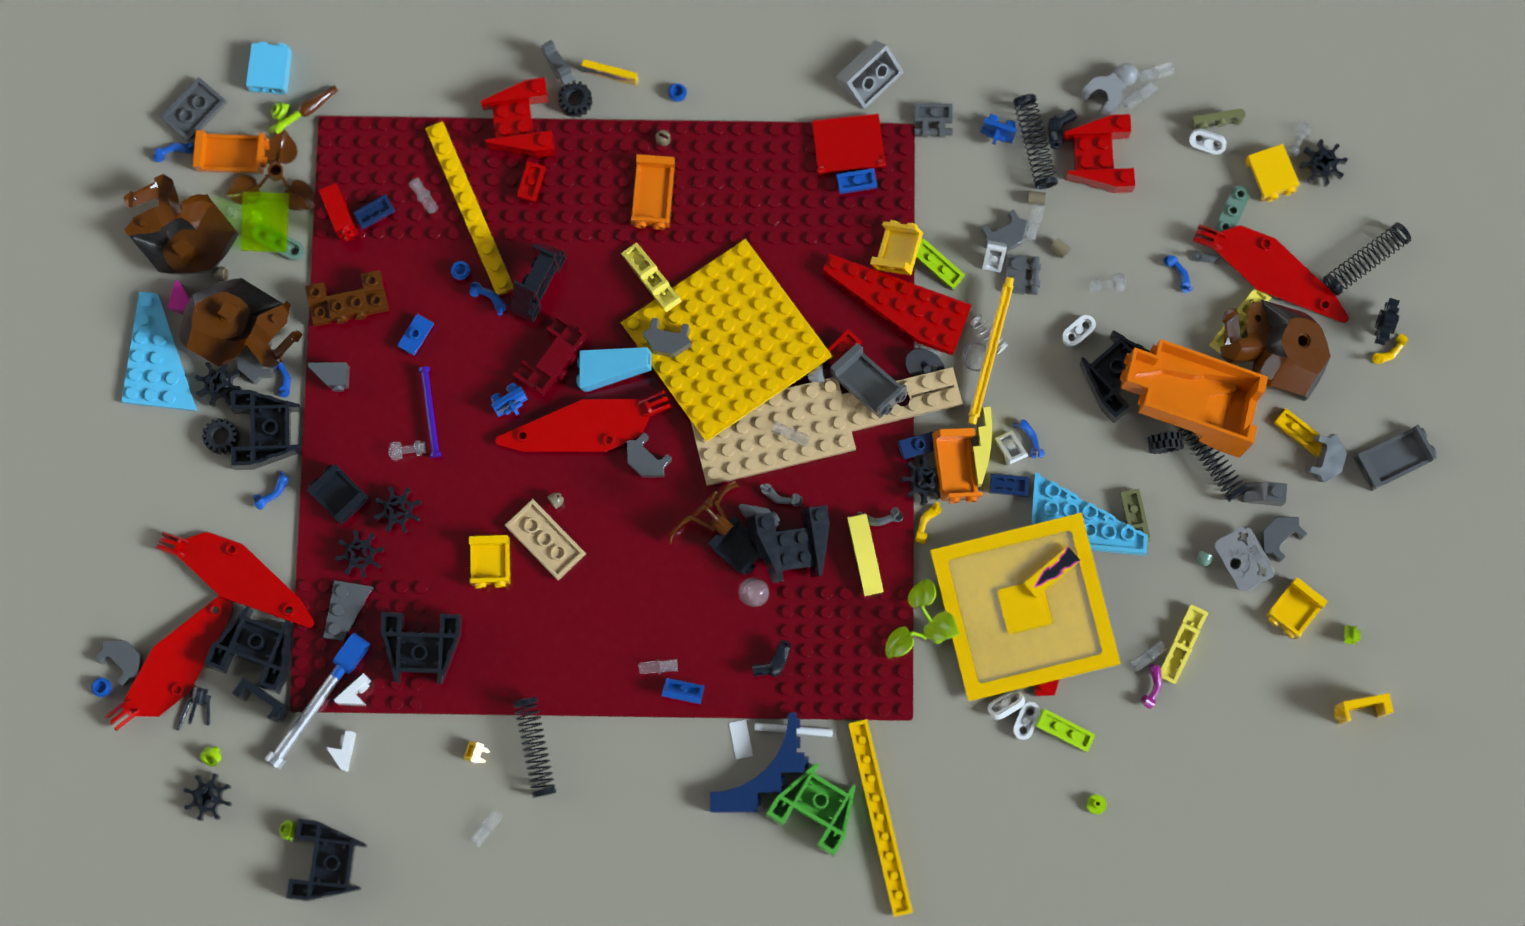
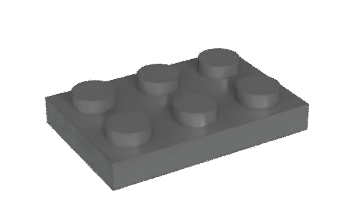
(193, 109)

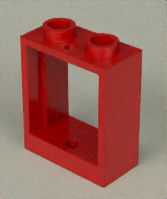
(338, 212)

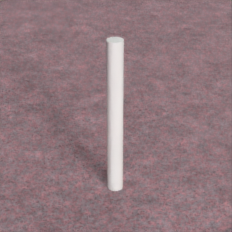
(803, 730)

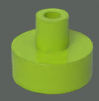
(211, 756)
(1092, 807)

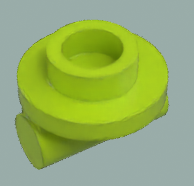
(279, 111)
(1351, 634)
(288, 830)

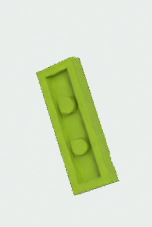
(939, 265)
(1065, 730)

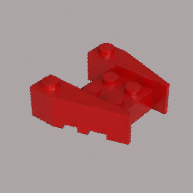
(514, 119)
(1095, 154)

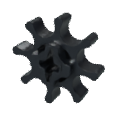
(1328, 158)
(1386, 321)
(214, 377)
(916, 478)
(399, 517)
(364, 547)
(210, 789)

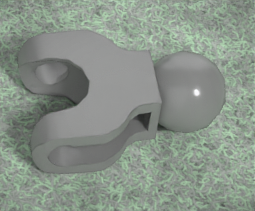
(1111, 87)

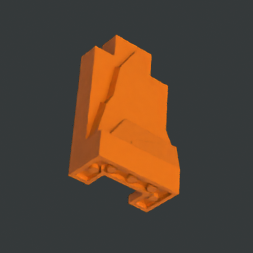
(1196, 394)

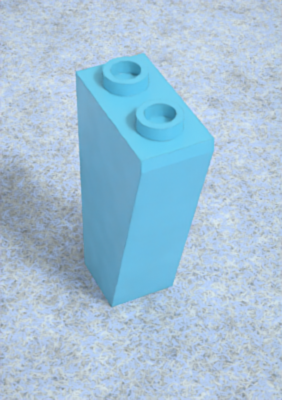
(609, 366)

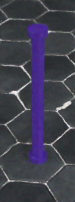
(430, 412)

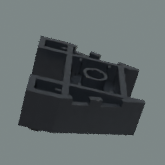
(529, 293)
(1105, 373)
(268, 429)
(792, 547)
(257, 644)
(421, 650)
(330, 862)

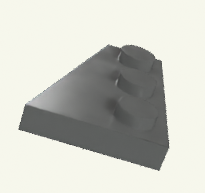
(344, 607)

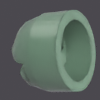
(1204, 559)

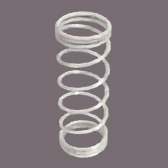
(977, 319)

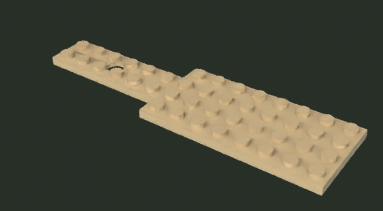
(819, 412)

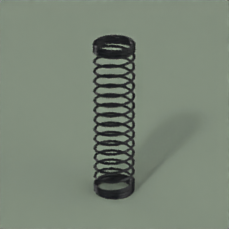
(1049, 180)
(1338, 287)
(1235, 493)
(524, 703)

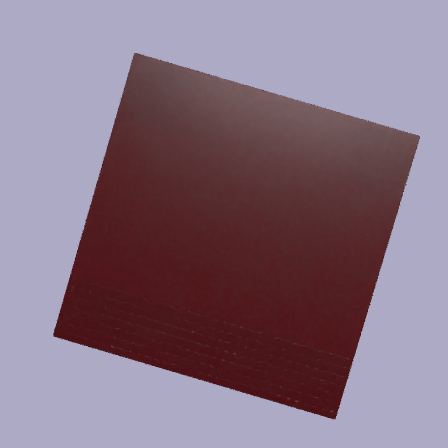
(633, 591)

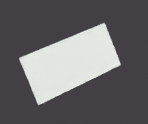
(741, 739)

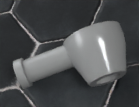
(817, 374)

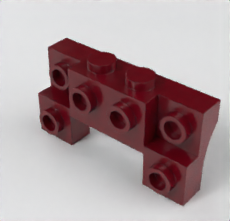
(556, 359)

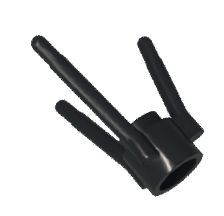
(197, 697)

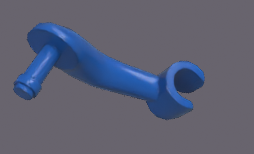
(159, 154)
(1185, 281)
(476, 289)
(284, 390)
(1025, 426)
(260, 502)

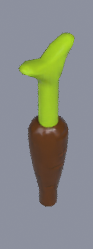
(304, 109)

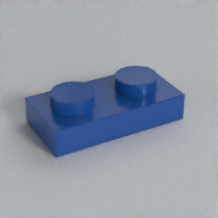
(856, 181)
(683, 690)

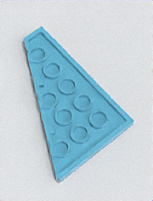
(154, 364)
(1102, 528)

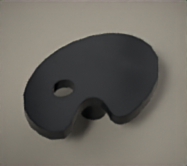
(920, 361)

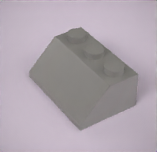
(869, 74)

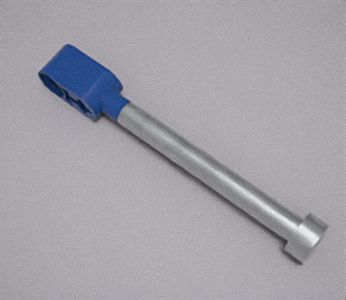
(345, 661)

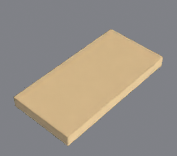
(545, 539)

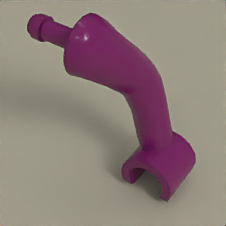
(1149, 701)

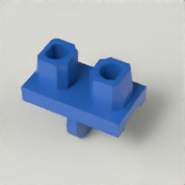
(998, 130)
(509, 402)

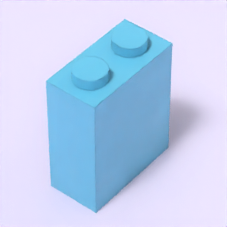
(269, 68)

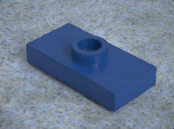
(415, 334)

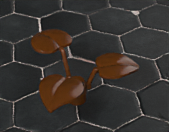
(281, 150)
(719, 522)

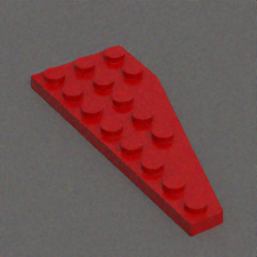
(919, 312)

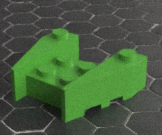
(820, 803)

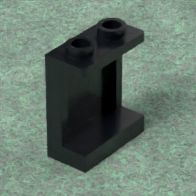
(337, 493)
(736, 548)
(246, 688)

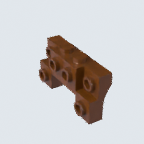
(347, 305)

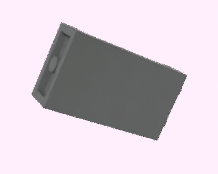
(868, 382)
(1395, 457)

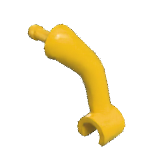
(1379, 358)
(933, 511)

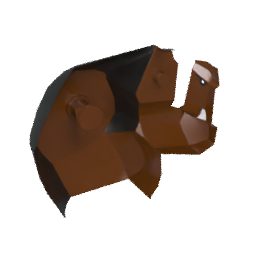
(178, 234)
(232, 317)
(1281, 344)

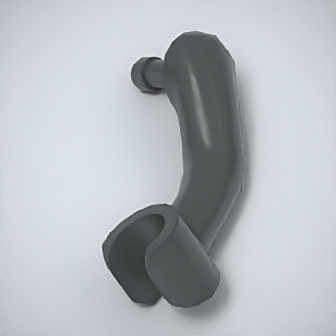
(1204, 257)
(768, 491)
(895, 515)

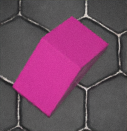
(178, 299)

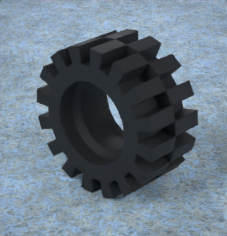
(575, 109)
(212, 428)
(1165, 442)

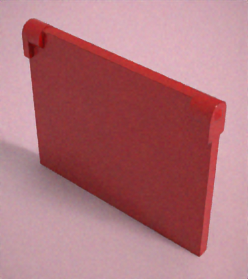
(848, 143)

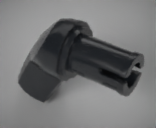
(1056, 125)
(776, 664)

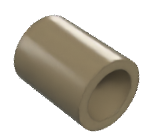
(1036, 197)
(1060, 248)

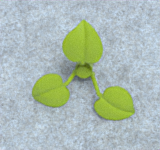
(939, 629)

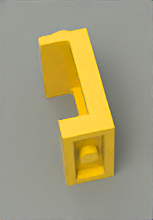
(1273, 172)
(898, 248)
(490, 560)
(1296, 608)
(1382, 705)

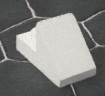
(994, 256)
(1011, 447)
(350, 696)
(344, 755)

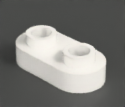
(1207, 142)
(1078, 331)
(1005, 704)
(1026, 721)

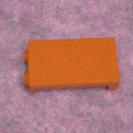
(230, 153)
(653, 191)
(955, 465)

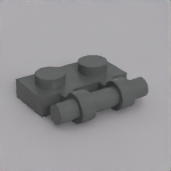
(934, 113)
(1017, 269)

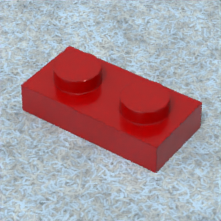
(531, 182)
(842, 346)

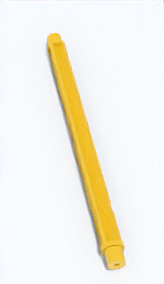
(990, 351)

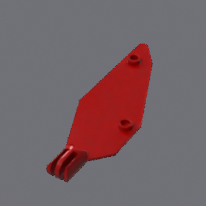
(1271, 268)
(586, 426)
(236, 574)
(174, 664)

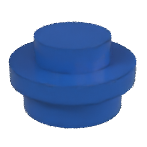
(677, 92)
(460, 270)
(101, 687)

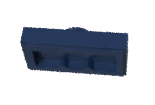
(374, 211)
(916, 445)
(1009, 485)

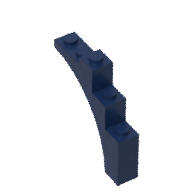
(746, 797)

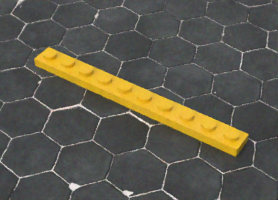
(470, 209)
(880, 818)

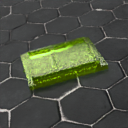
(264, 222)

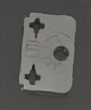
(1250, 555)

